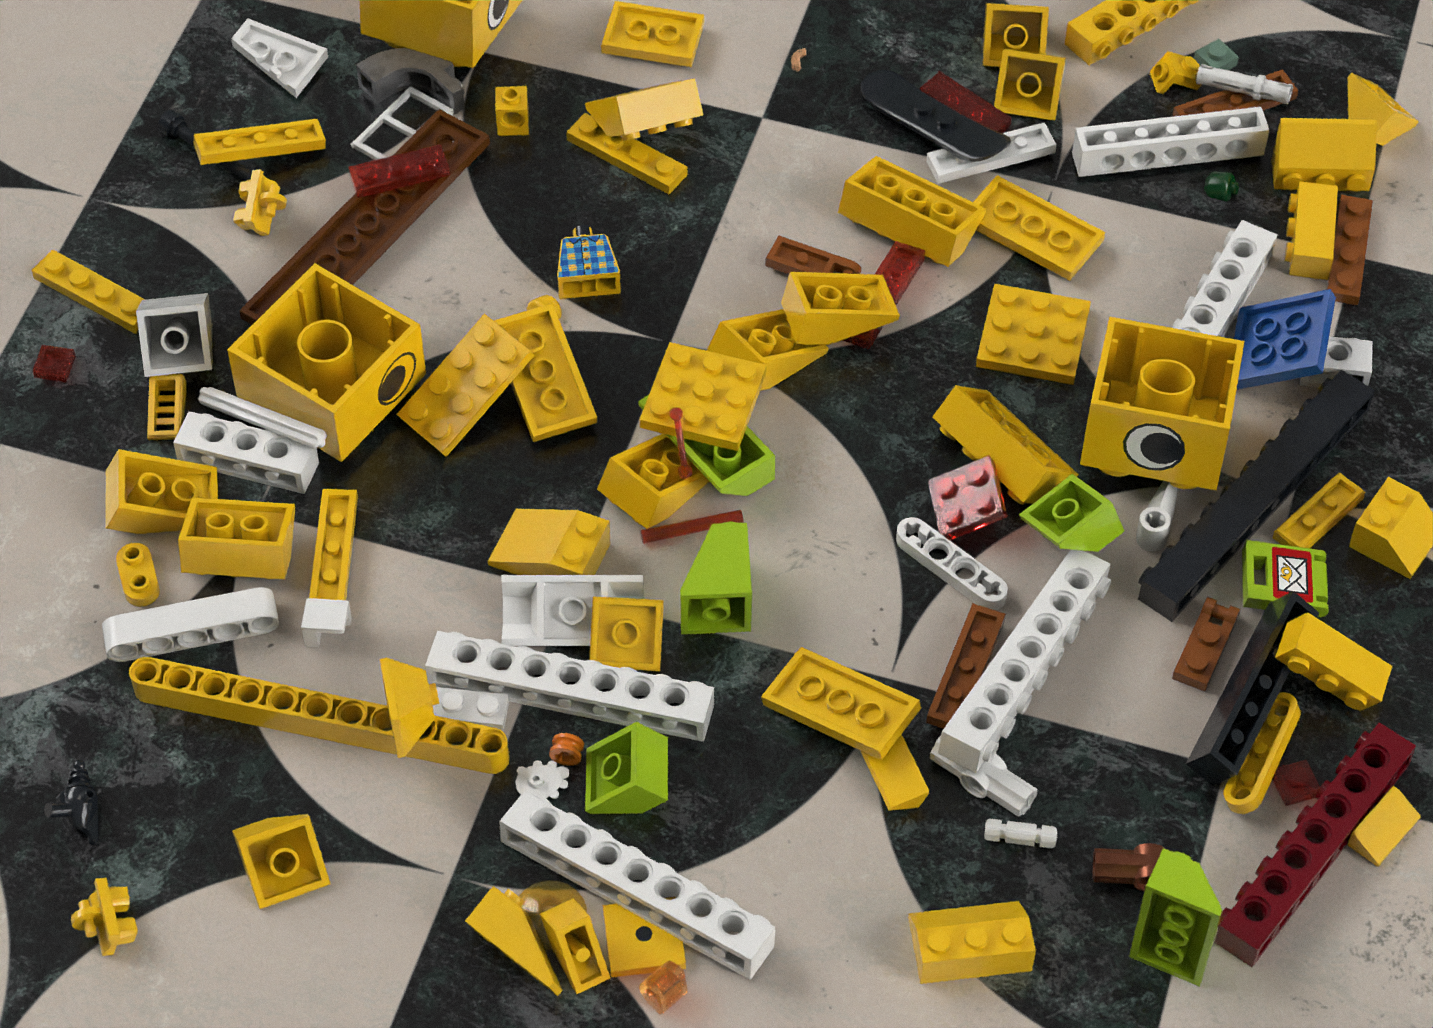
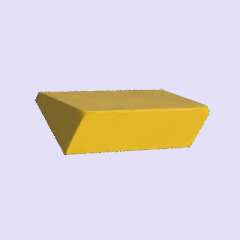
(898, 777)
(1384, 827)

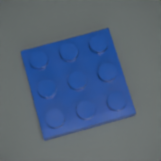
(1284, 338)

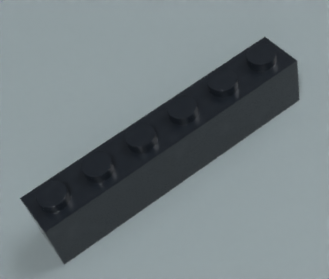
(1247, 695)

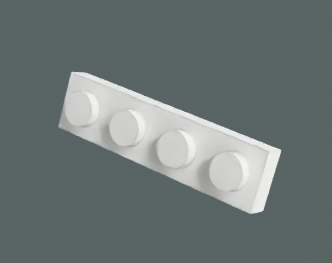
(1025, 145)

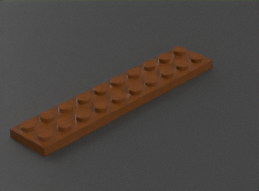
(372, 223)

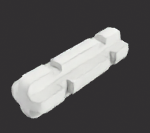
(1020, 833)

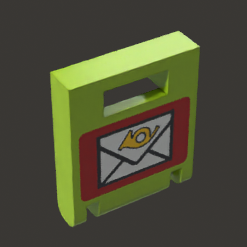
(1286, 571)

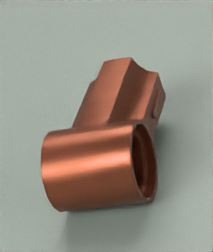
(1126, 865)

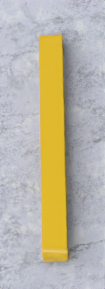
(306, 703)

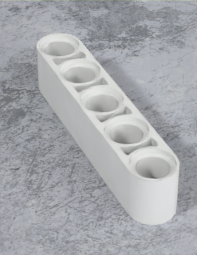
(190, 624)

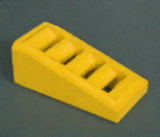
(159, 383)

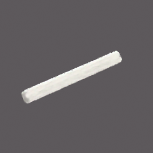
(262, 417)

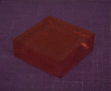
(54, 363)

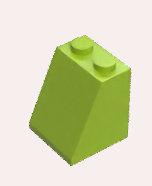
(719, 586)

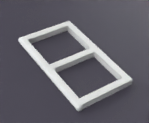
(385, 118)

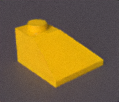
(1371, 102)
(408, 702)
(281, 858)

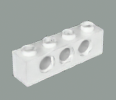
(246, 452)

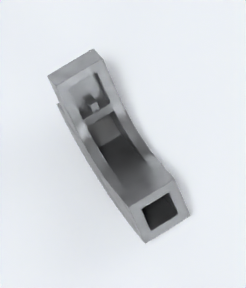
(403, 67)

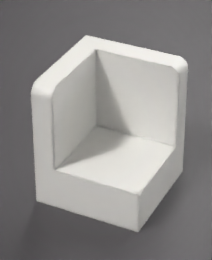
(324, 617)

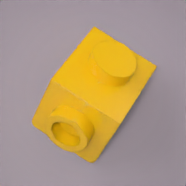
(1175, 69)

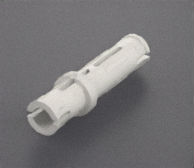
(1258, 87)

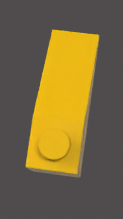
(510, 929)

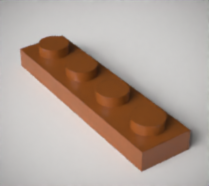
(1230, 100)
(1350, 248)
(966, 662)

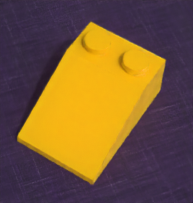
(836, 305)
(765, 340)
(647, 481)
(153, 491)
(552, 543)

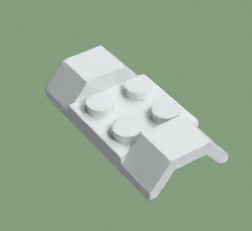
(558, 607)

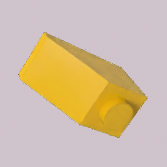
(575, 945)

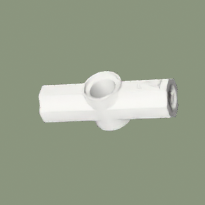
(991, 781)

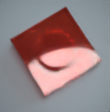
(1295, 782)

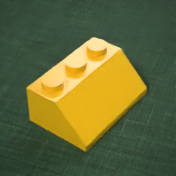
(647, 109)
(1325, 153)
(237, 538)
(972, 942)

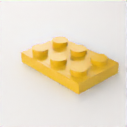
(652, 33)

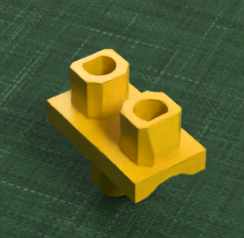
(261, 201)
(99, 917)

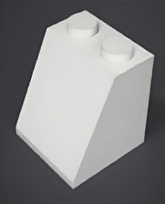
(175, 334)

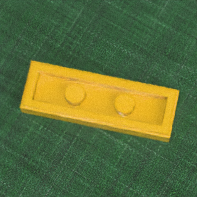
(1320, 513)

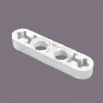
(948, 566)

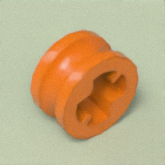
(566, 749)

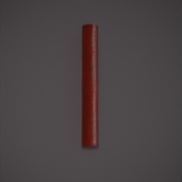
(689, 526)

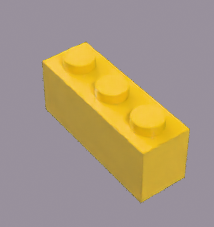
(1311, 230)
(1333, 662)

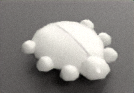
(542, 779)

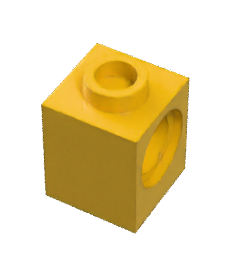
(512, 110)

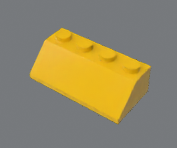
(910, 210)
(991, 429)

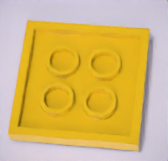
(1033, 334)
(711, 391)

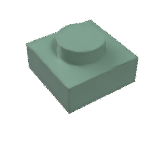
(1216, 55)

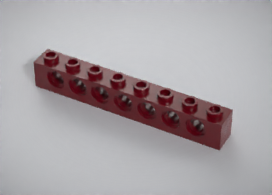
(1251, 938)

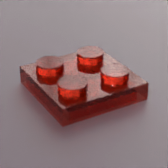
(967, 498)

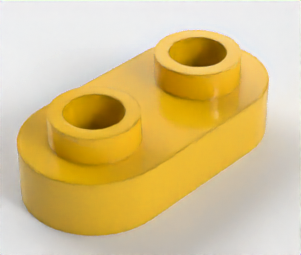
(136, 572)

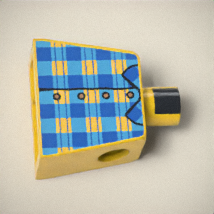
(587, 265)

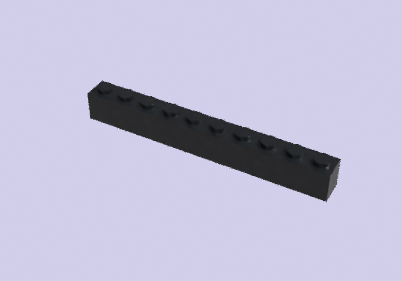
(1254, 496)

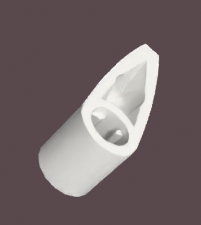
(1157, 518)

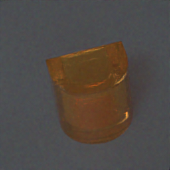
(664, 986)

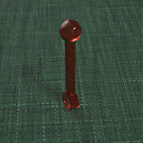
(685, 469)

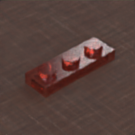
(399, 171)

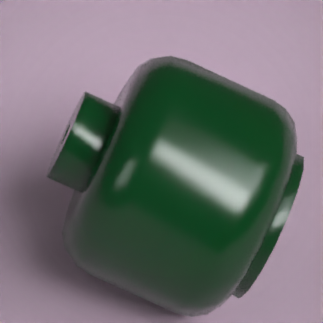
(1221, 185)

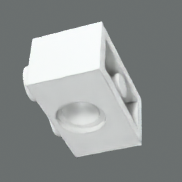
(1344, 354)

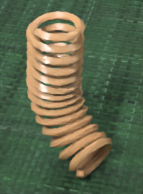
(798, 56)

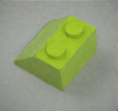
(1074, 517)
(627, 772)

